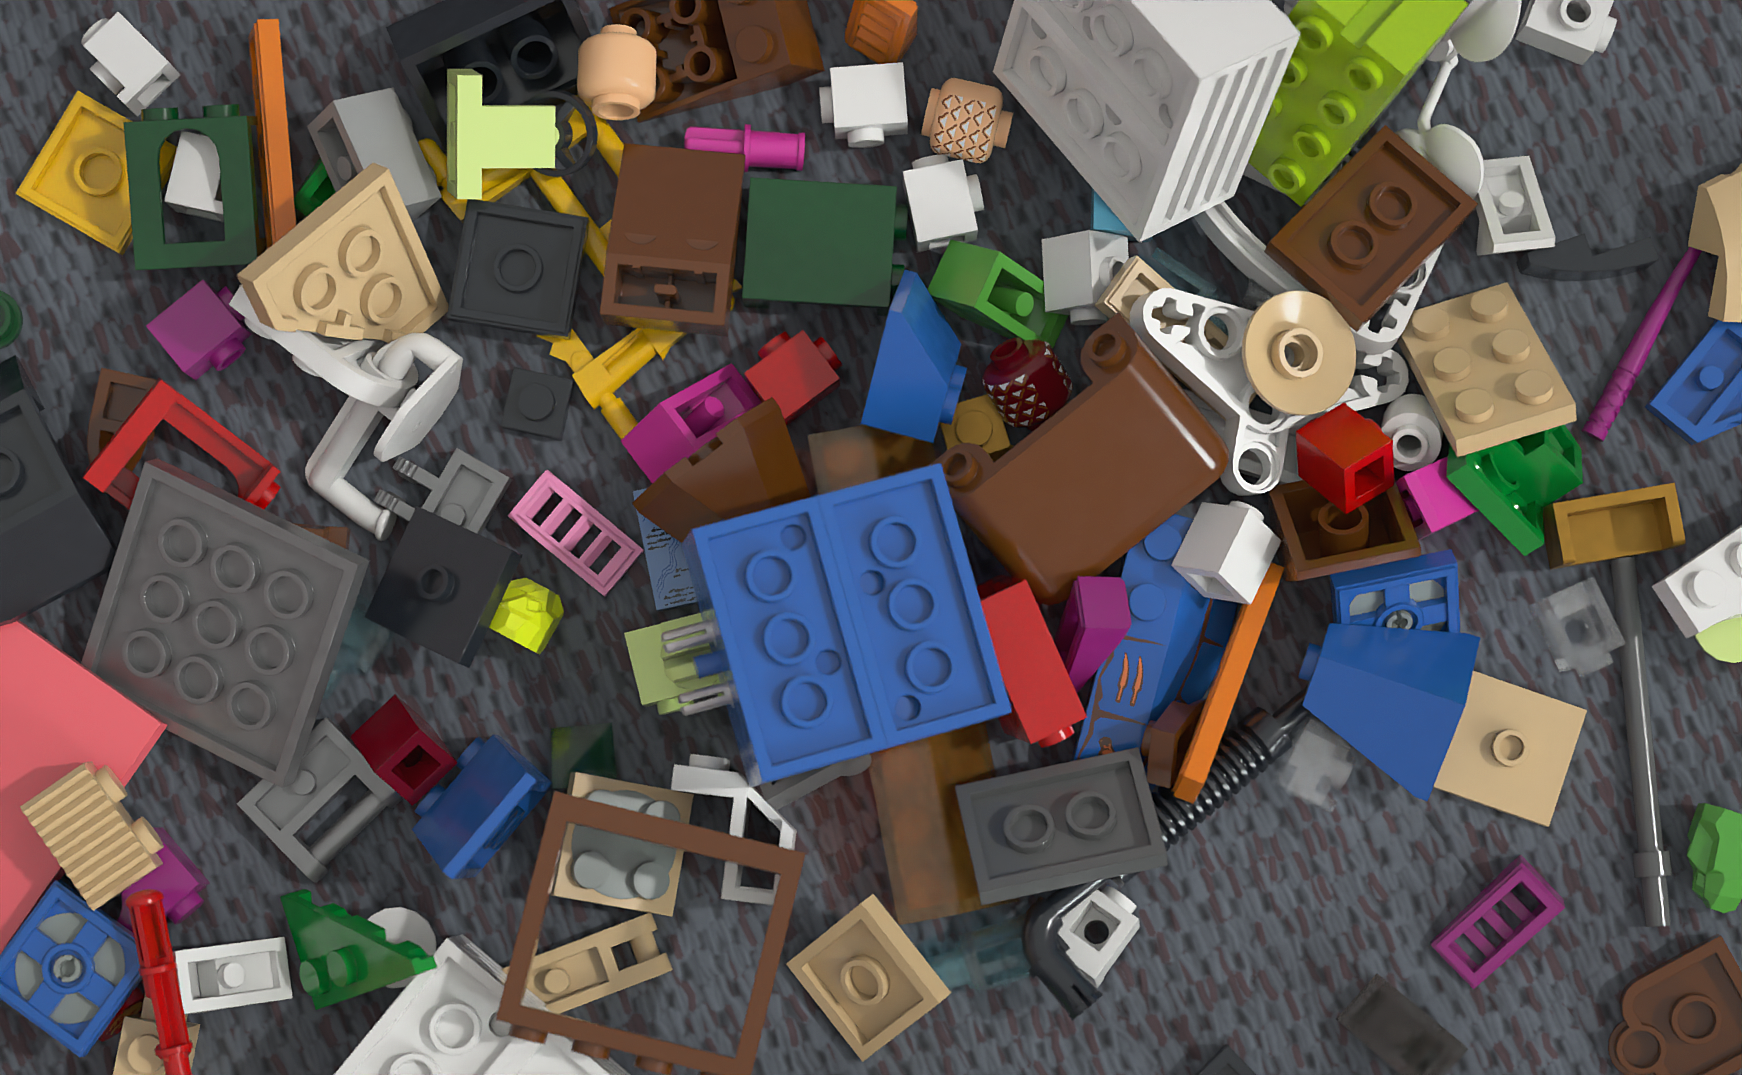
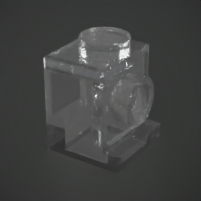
(1584, 604)
(1315, 765)

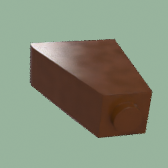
(731, 476)

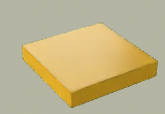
(85, 174)

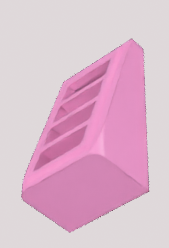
(537, 497)

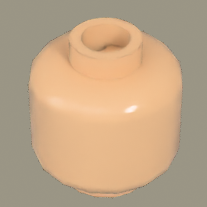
(616, 73)

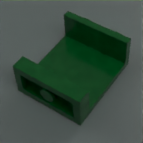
(822, 244)

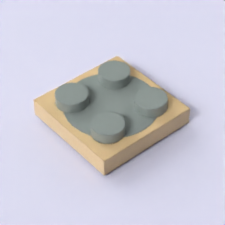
(617, 868)

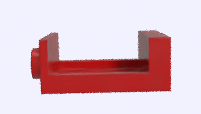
(108, 470)

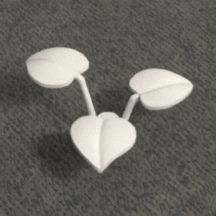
(1477, 36)

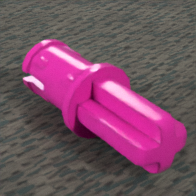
(761, 148)

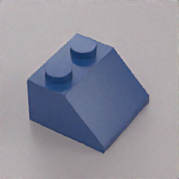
(915, 367)

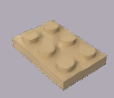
(1485, 370)

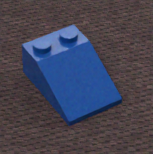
(480, 807)

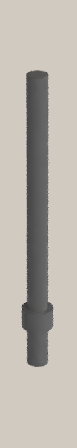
(1651, 861)

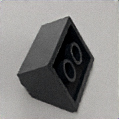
(511, 43)

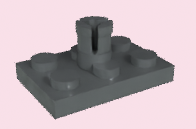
(1060, 826)

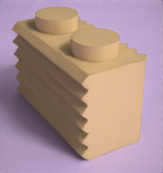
(94, 833)

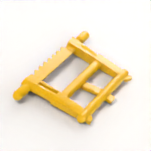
(610, 370)

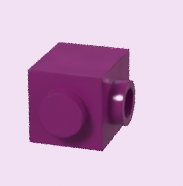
(201, 330)

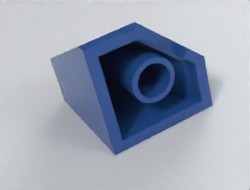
(1392, 695)

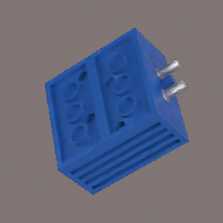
(840, 625)

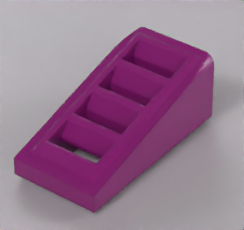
(1092, 625)
(1482, 906)

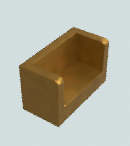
(1612, 526)

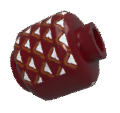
(1026, 382)

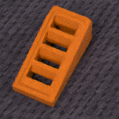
(882, 28)

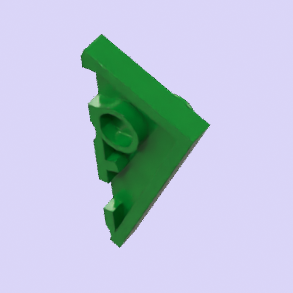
(346, 952)

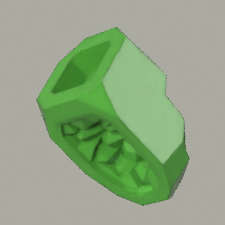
(1716, 856)

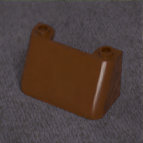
(1090, 473)

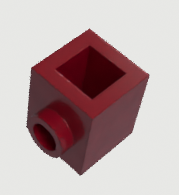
(403, 750)

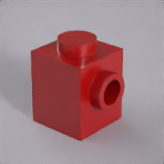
(794, 373)
(1345, 457)

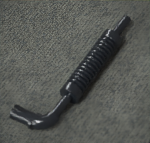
(1239, 757)

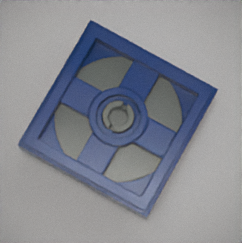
(1400, 594)
(69, 968)

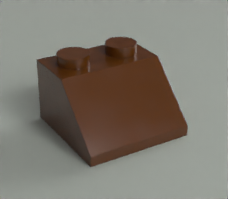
(1326, 541)

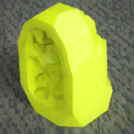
(528, 614)

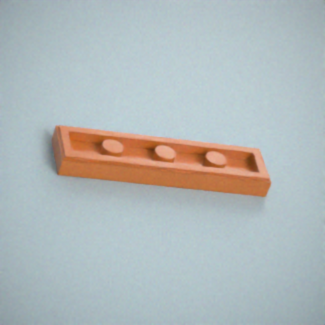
(272, 129)
(1225, 689)

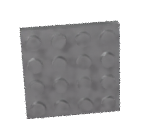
(223, 620)

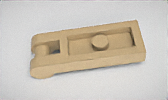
(589, 967)

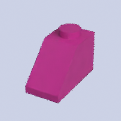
(688, 420)
(1433, 499)

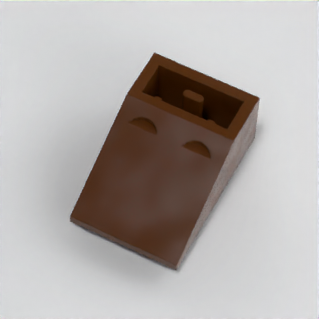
(721, 48)
(673, 240)

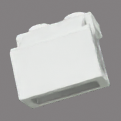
(712, 777)

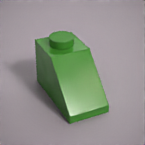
(994, 293)

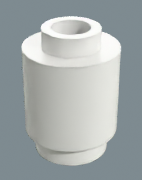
(1412, 416)

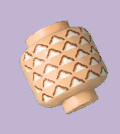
(966, 120)

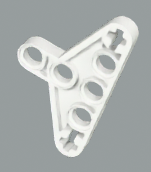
(1224, 384)

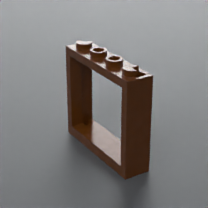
(598, 1039)

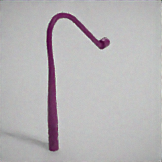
(1636, 353)

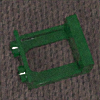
(235, 150)

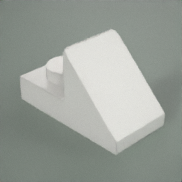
(1511, 209)
(233, 975)

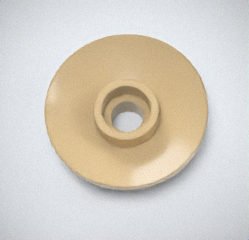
(1321, 350)

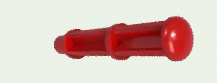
(160, 979)

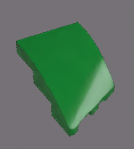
(1518, 480)

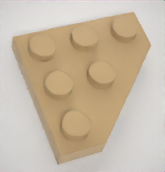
(349, 268)

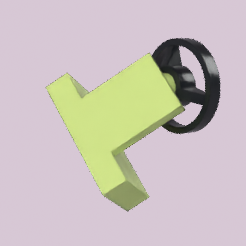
(508, 134)

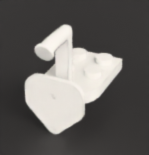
(379, 383)

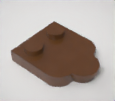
(1682, 1016)

